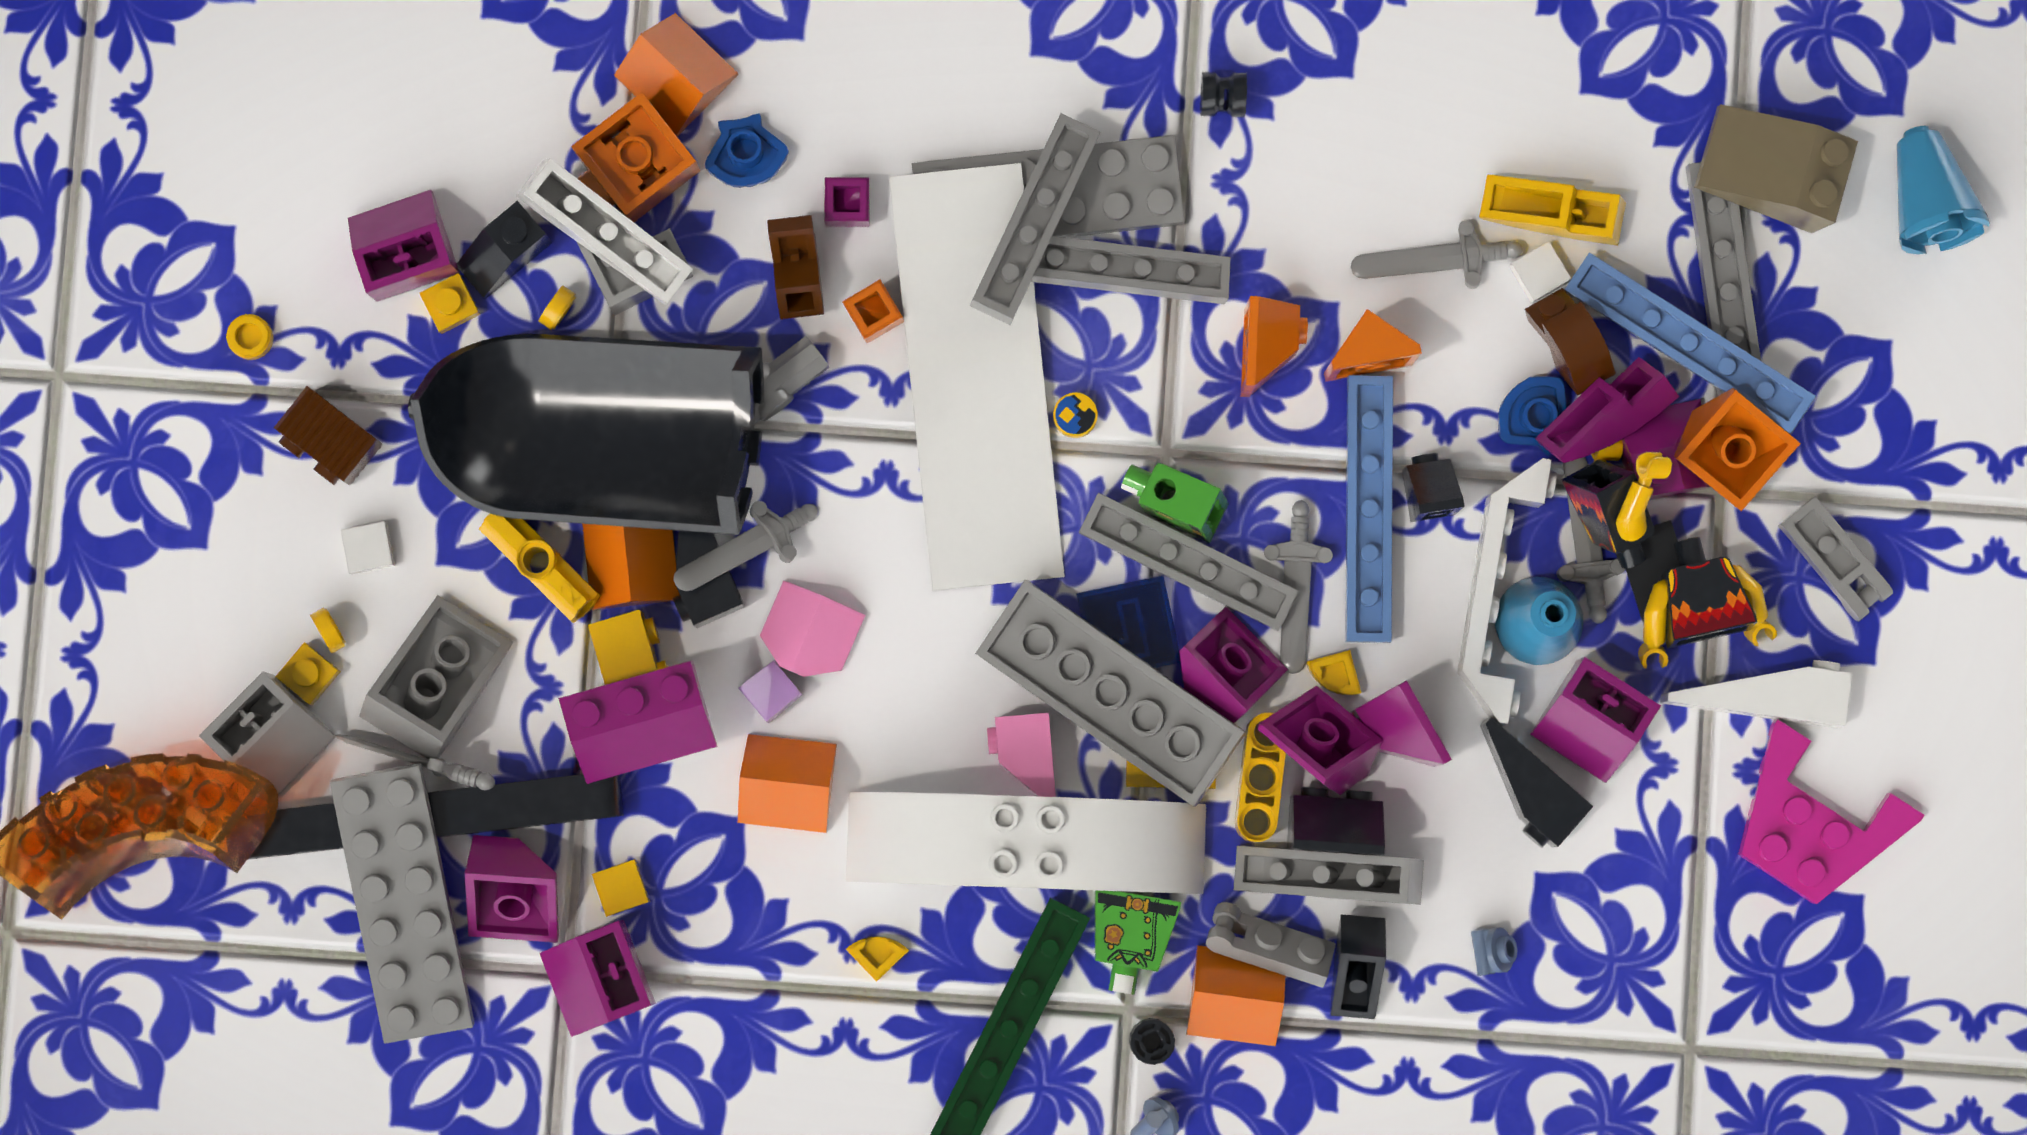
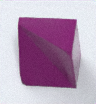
(846, 202)

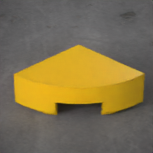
(1336, 673)
(877, 954)

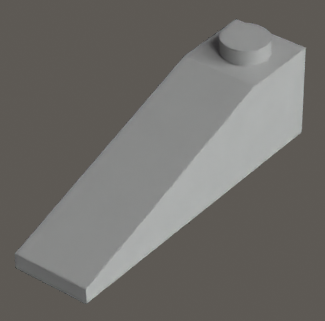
(1329, 875)

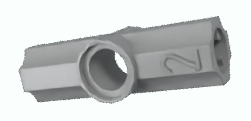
(787, 376)

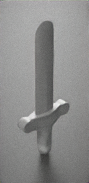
(1463, 255)
(769, 533)
(1297, 560)
(1590, 565)
(439, 767)

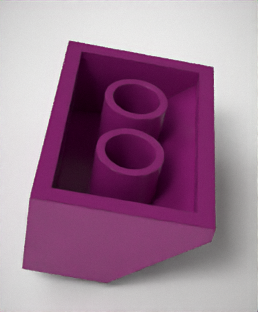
(638, 722)

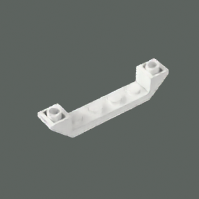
(1496, 693)

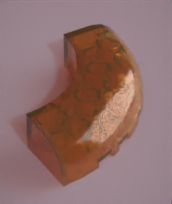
(134, 816)

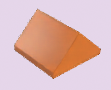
(675, 71)
(1372, 349)
(1734, 447)
(630, 565)
(786, 783)
(1234, 1000)

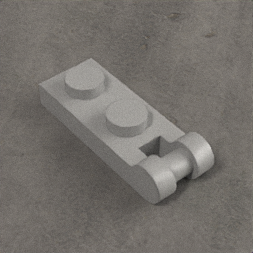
(1835, 557)
(1270, 945)

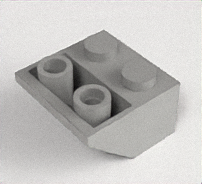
(268, 732)

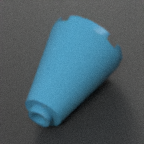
(1934, 195)
(1524, 625)

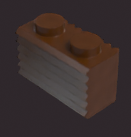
(326, 436)

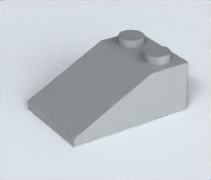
(435, 678)

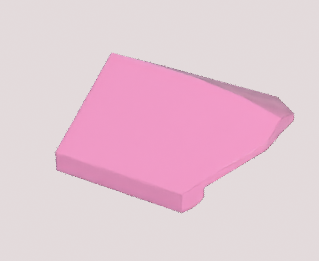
(810, 631)

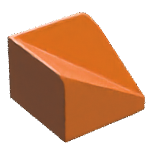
(873, 311)

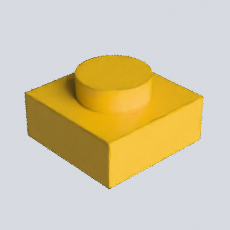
(449, 303)
(308, 674)

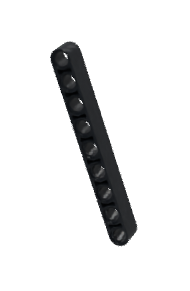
(460, 812)

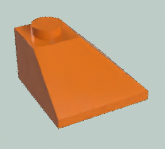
(1269, 340)

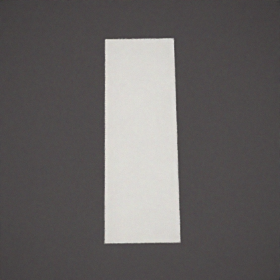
(974, 385)

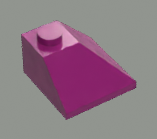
(1663, 436)
(1228, 666)
(1403, 726)
(1324, 739)
(510, 892)

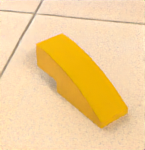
(1553, 209)

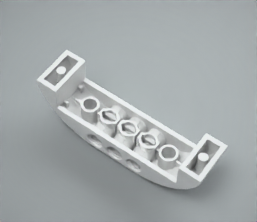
(1026, 842)

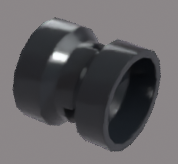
(1212, 94)
(1146, 1037)

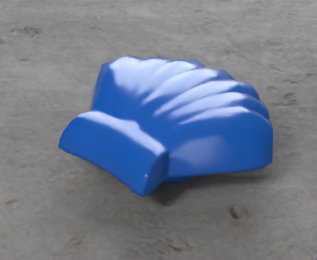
(745, 153)
(1530, 410)

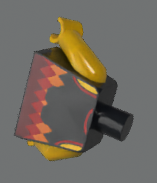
(1615, 502)
(1702, 603)

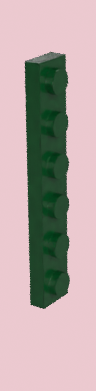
(1012, 1021)

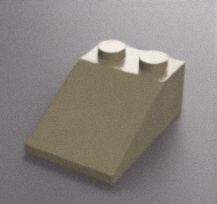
(1777, 166)

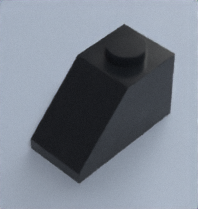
(502, 249)
(1431, 488)
(1358, 966)

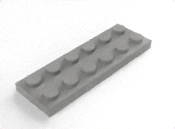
(1119, 190)
(1110, 693)
(402, 903)

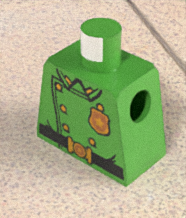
(1193, 508)
(1132, 934)

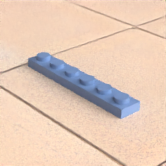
(1688, 341)
(1369, 509)

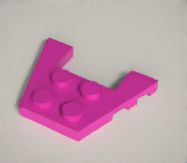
(1802, 838)

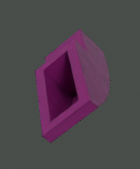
(1608, 412)

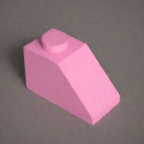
(1025, 750)

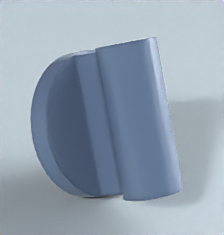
(1493, 950)
(1159, 1118)

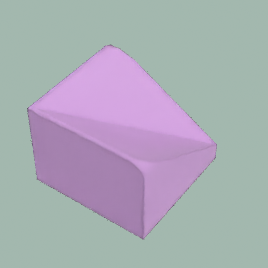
(770, 691)

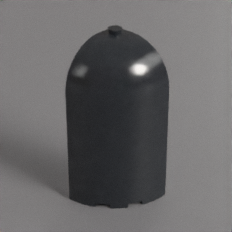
(595, 430)

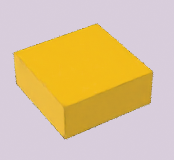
(620, 887)

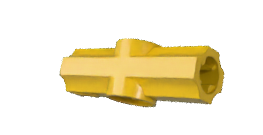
(558, 581)

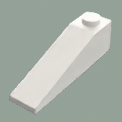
(603, 230)
(1801, 695)

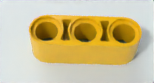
(1251, 798)

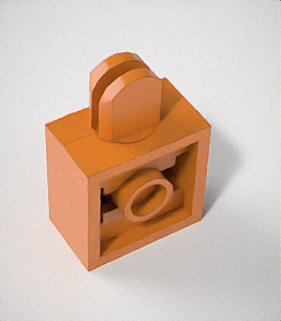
(637, 164)

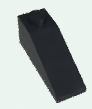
(711, 599)
(1537, 793)

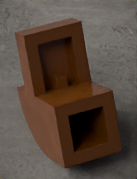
(796, 267)
(1572, 339)

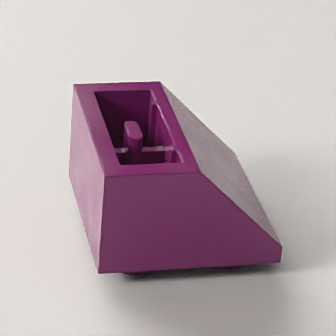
(401, 246)
(1595, 719)
(597, 977)

